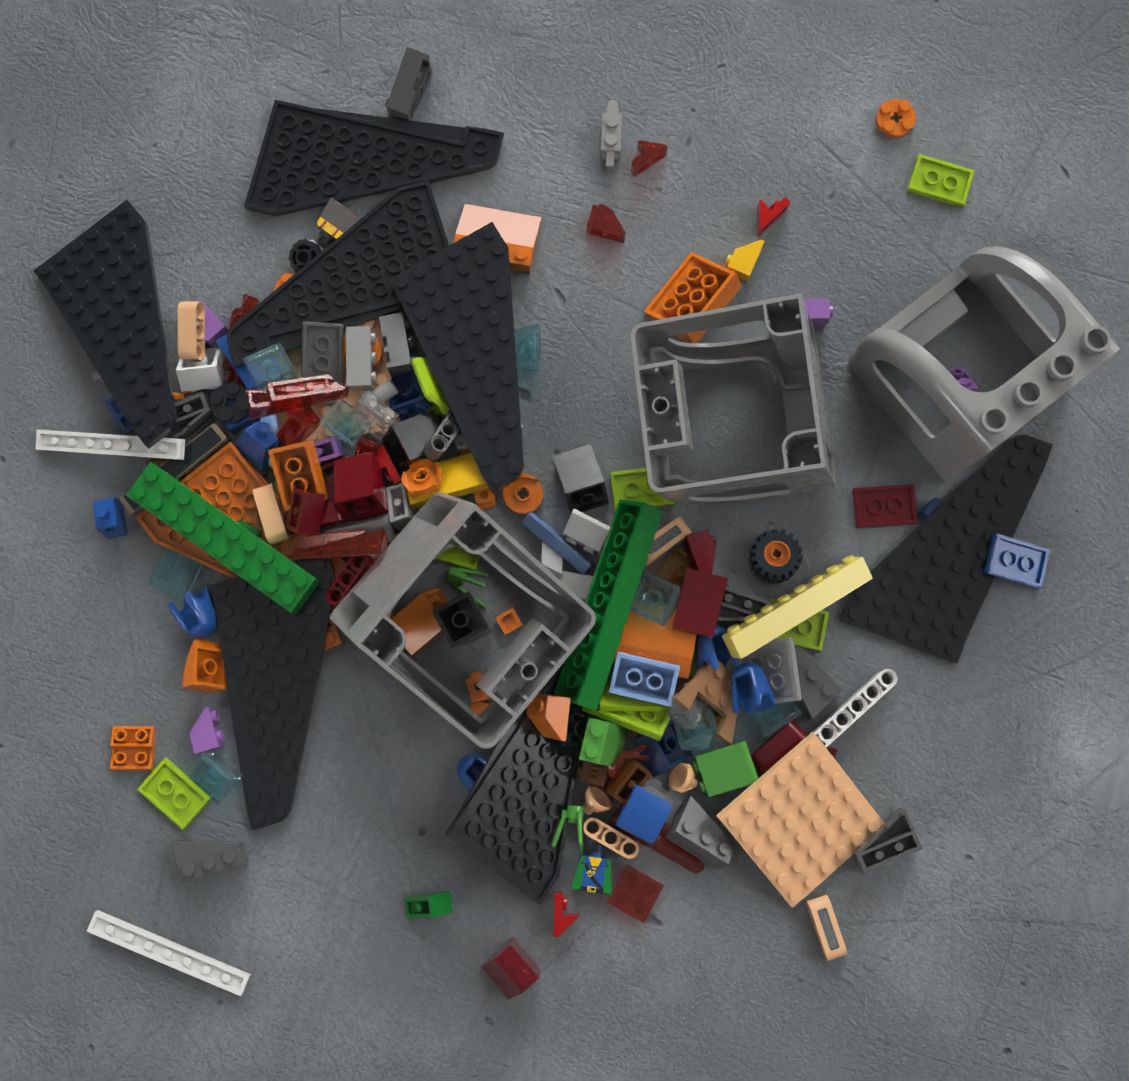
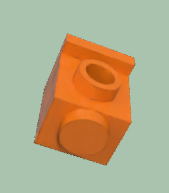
(476, 696)

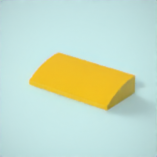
(460, 478)

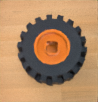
(775, 556)

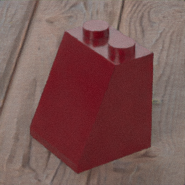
(360, 487)
(512, 969)

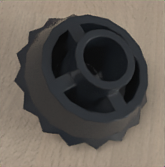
(303, 252)
(575, 729)

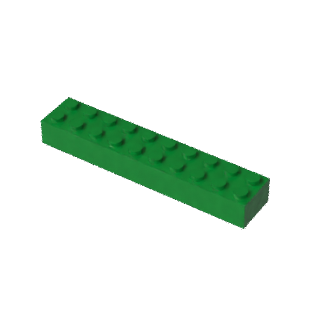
(223, 538)
(611, 599)

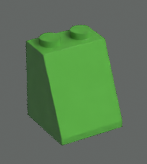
(602, 742)
(725, 769)

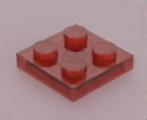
(635, 893)

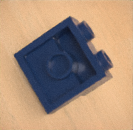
(410, 396)

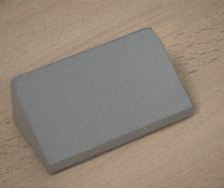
(551, 560)

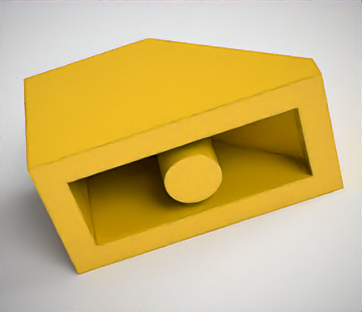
(744, 259)

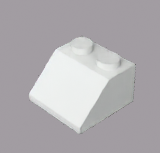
(201, 373)
(586, 532)

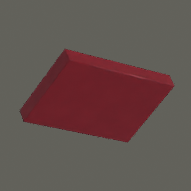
(884, 506)
(699, 603)

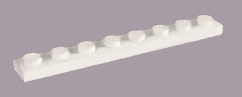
(108, 444)
(169, 953)

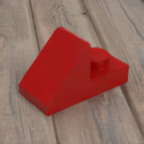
(767, 216)
(387, 465)
(562, 920)

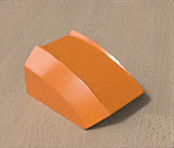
(205, 667)

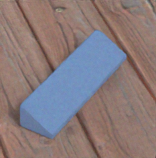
(557, 543)

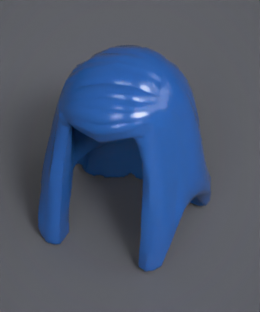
(198, 614)
(713, 650)
(751, 689)
(469, 769)

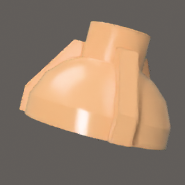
(682, 778)
(596, 800)

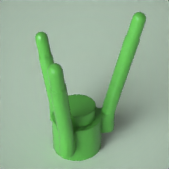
(458, 577)
(575, 815)

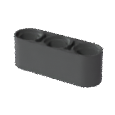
(441, 439)

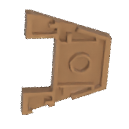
(715, 690)

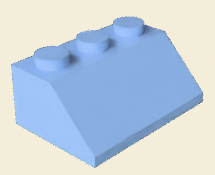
(644, 679)

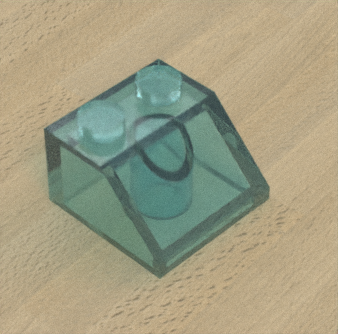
(269, 366)

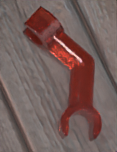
(614, 769)

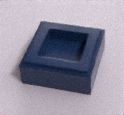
(929, 508)

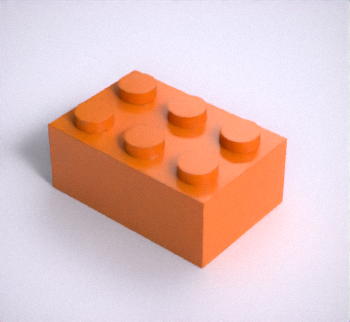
(297, 467)

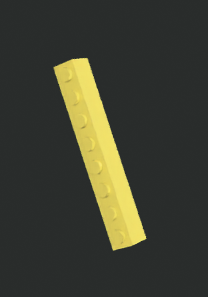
(796, 607)

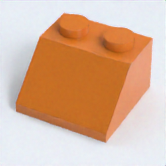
(550, 715)

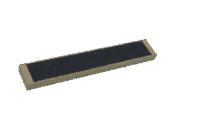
(194, 453)

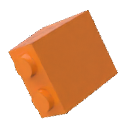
(419, 621)

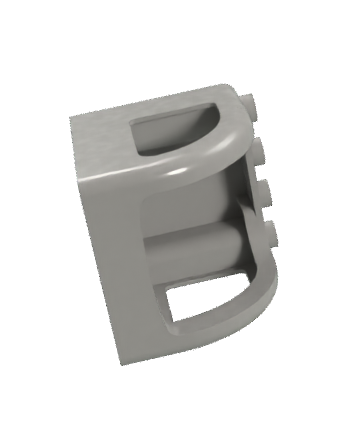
(663, 406)
(982, 418)
(522, 666)

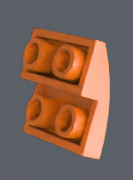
(132, 748)

